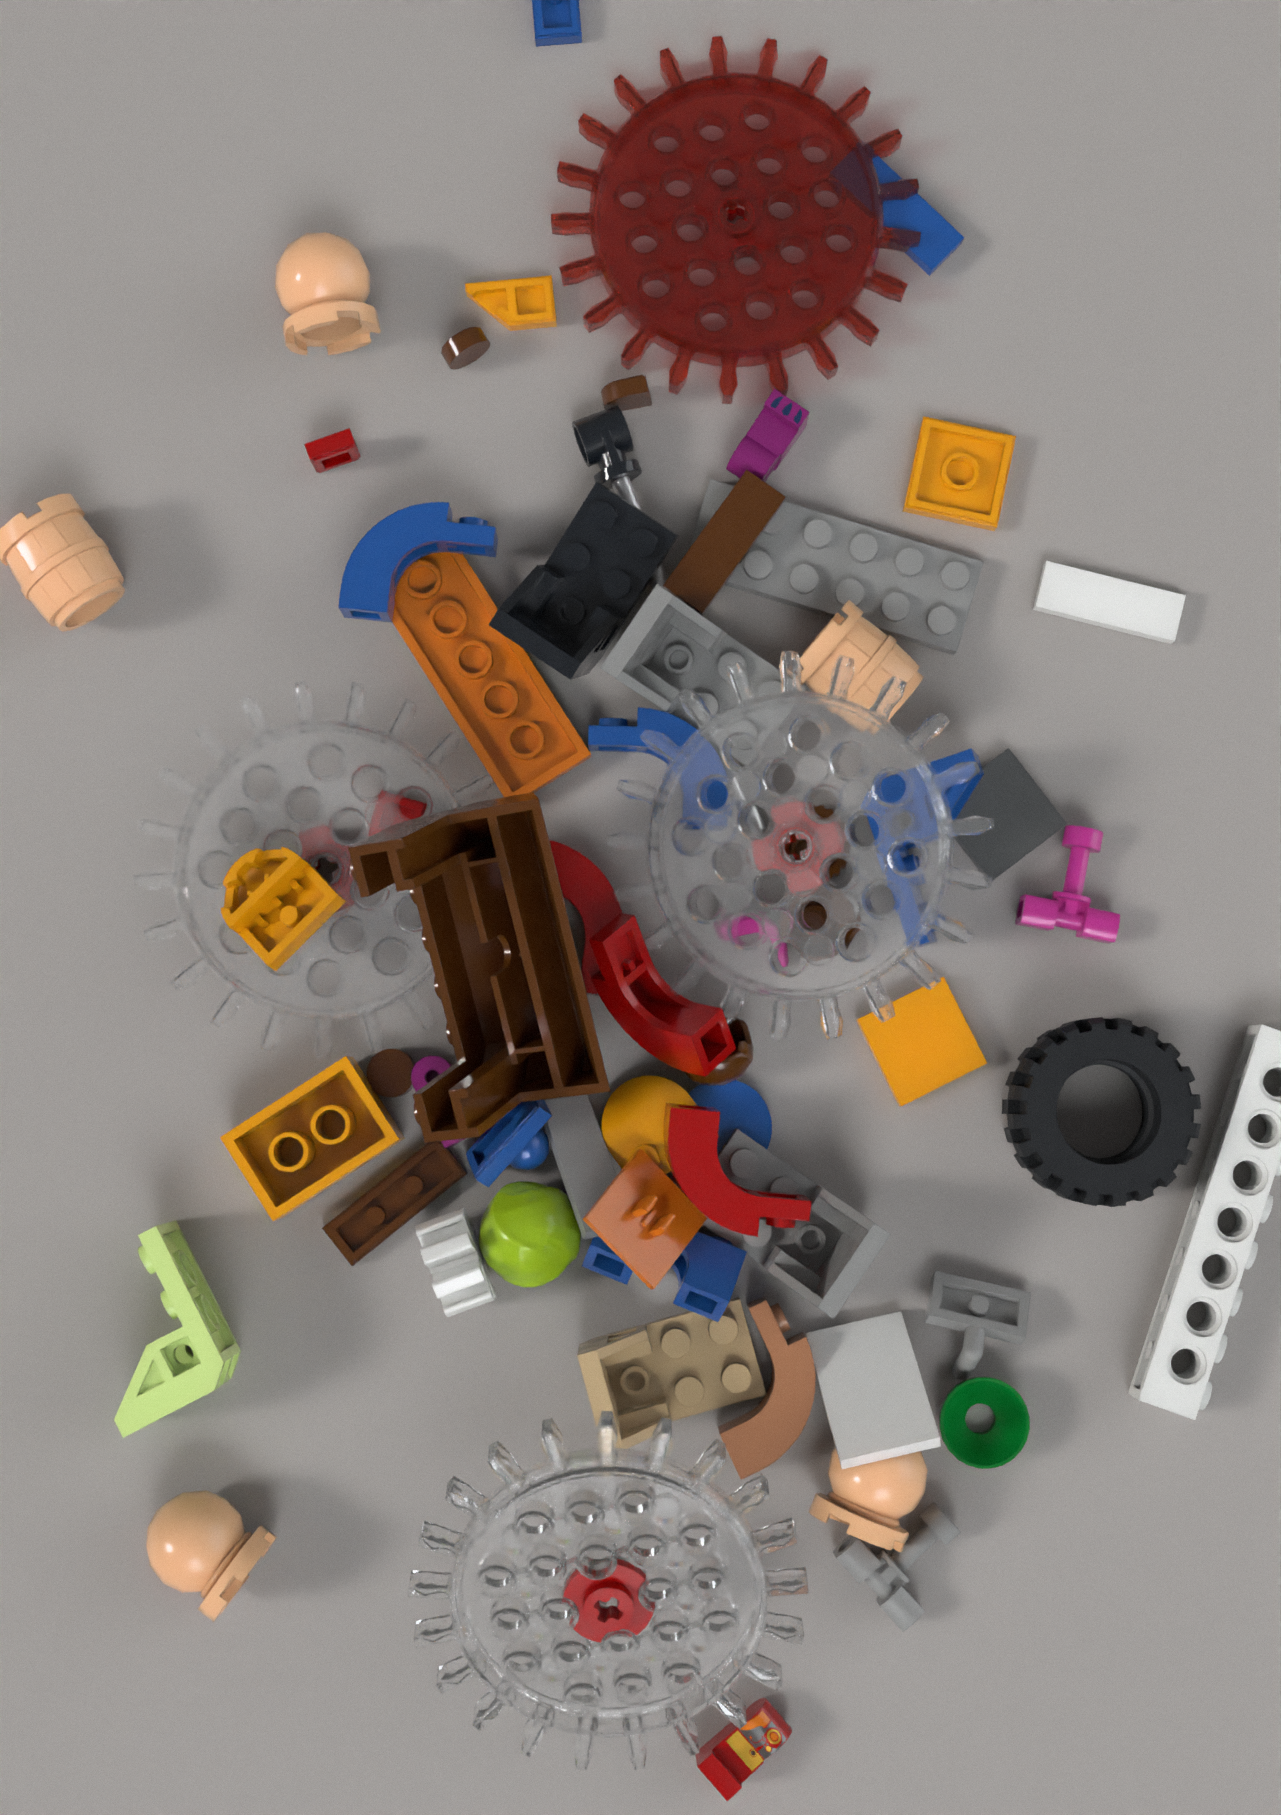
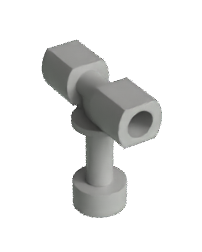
(886, 1572)

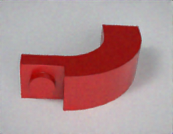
(591, 895)
(639, 999)
(694, 1162)

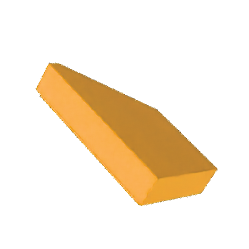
(517, 302)

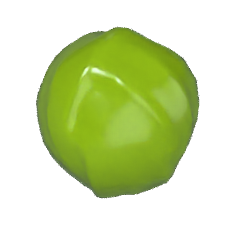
(529, 1233)

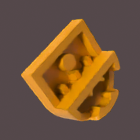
(276, 902)
(636, 1118)

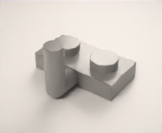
(979, 1311)

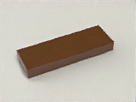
(724, 542)
(394, 1201)

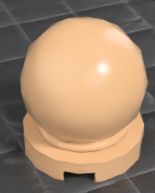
(325, 292)
(873, 1497)
(202, 1547)

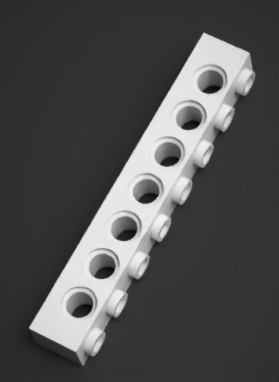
(1200, 1236)

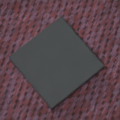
(1019, 812)

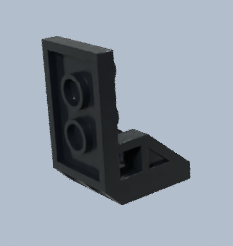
(588, 585)

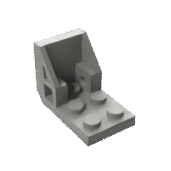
(678, 649)
(818, 1256)

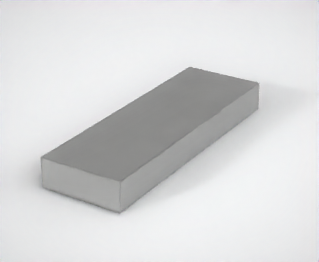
(579, 1154)

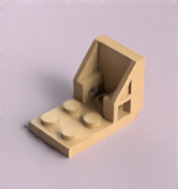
(670, 1370)

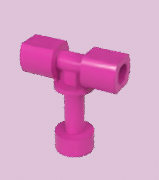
(1070, 907)

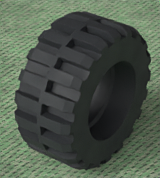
(1164, 1097)

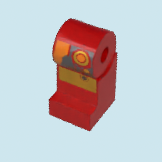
(739, 1752)

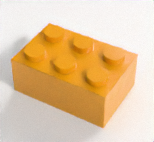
(312, 1137)

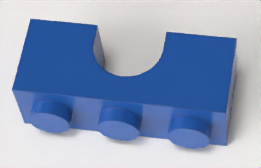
(704, 1271)

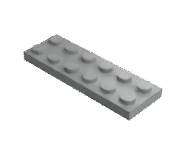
(827, 560)

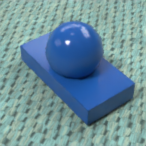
(512, 1141)

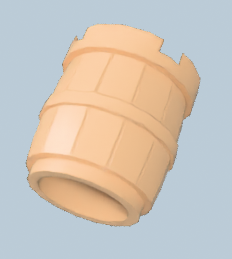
(61, 563)
(874, 657)

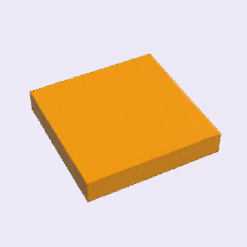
(959, 473)
(923, 1043)

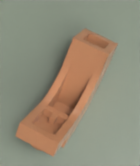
(778, 1419)

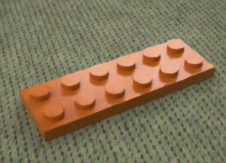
(484, 676)

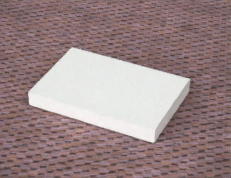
(872, 1390)

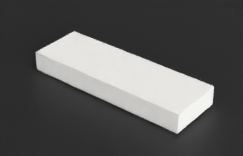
(1109, 602)

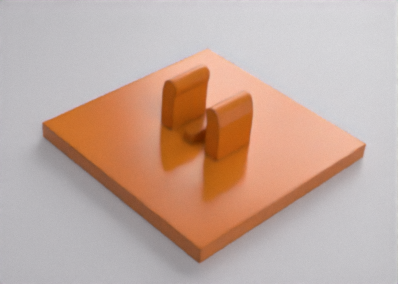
(645, 1219)

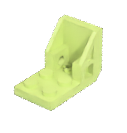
(166, 1371)

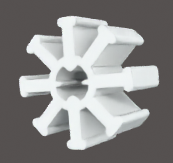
(455, 1262)

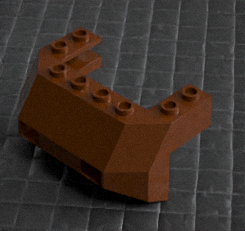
(497, 959)

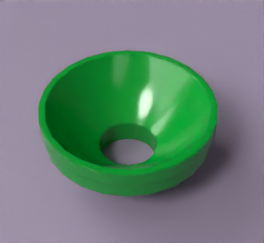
(1004, 1437)

